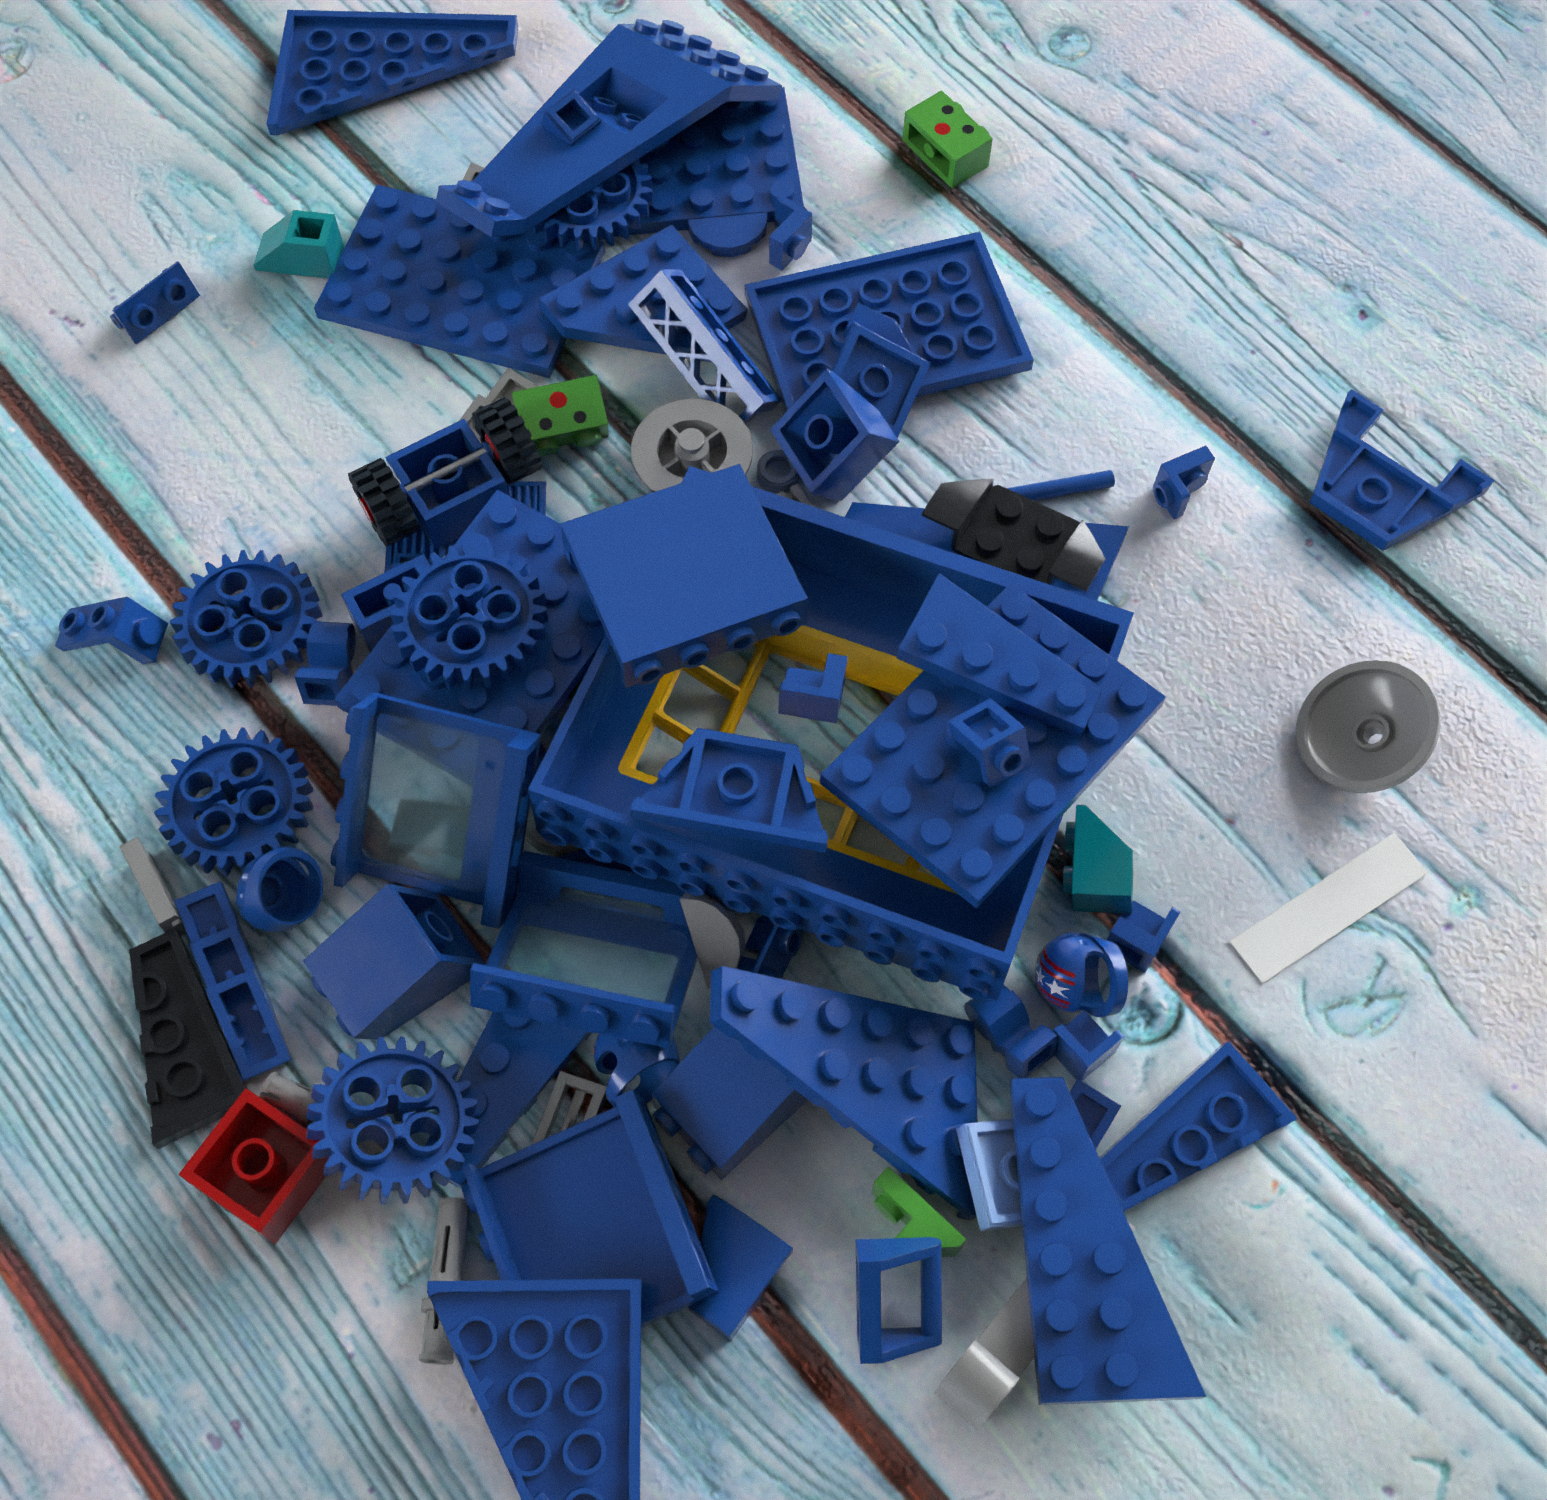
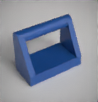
(876, 1255)

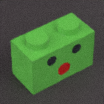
(947, 139)
(563, 414)

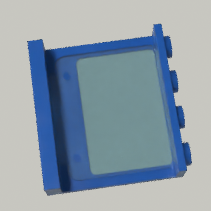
(435, 802)
(590, 952)

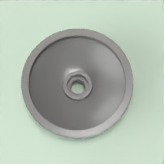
(1354, 706)

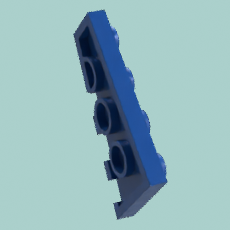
(1194, 1126)

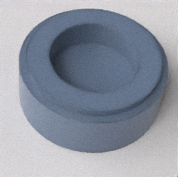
(776, 472)

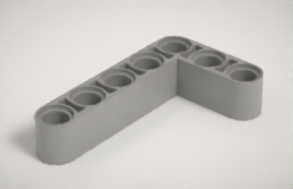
(992, 1362)

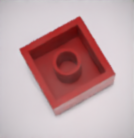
(257, 1166)

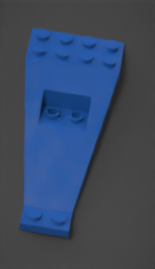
(644, 88)

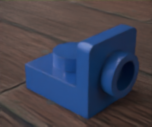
(1180, 478)
(993, 739)

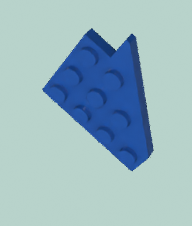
(597, 301)

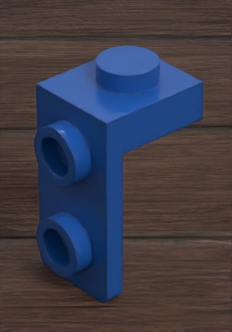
(114, 622)

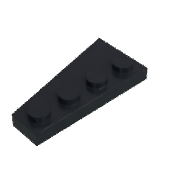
(184, 1048)

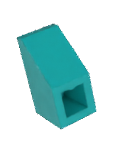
(301, 245)
(1101, 866)

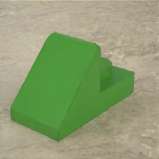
(900, 1202)

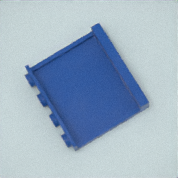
(685, 574)
(594, 1208)

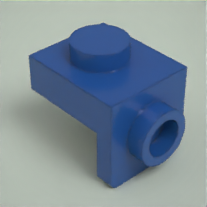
(792, 232)

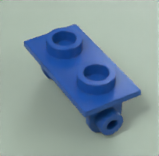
(155, 303)
(774, 948)

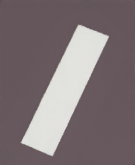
(1328, 907)

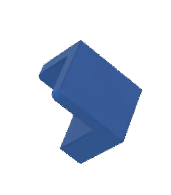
(814, 693)
(1141, 934)
(1084, 1045)

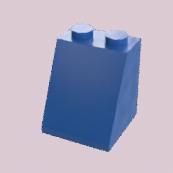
(391, 961)
(723, 1103)

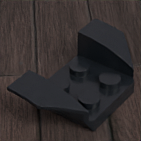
(1015, 533)

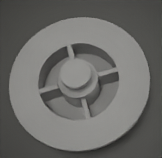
(688, 435)

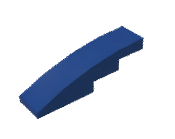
(233, 981)

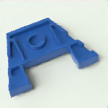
(1376, 493)

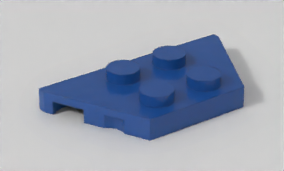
(736, 790)

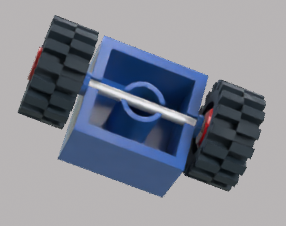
(446, 476)

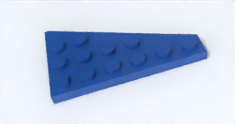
(359, 58)
(871, 1063)
(553, 1378)

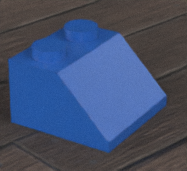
(833, 437)

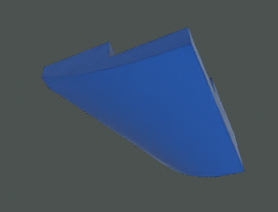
(743, 1264)

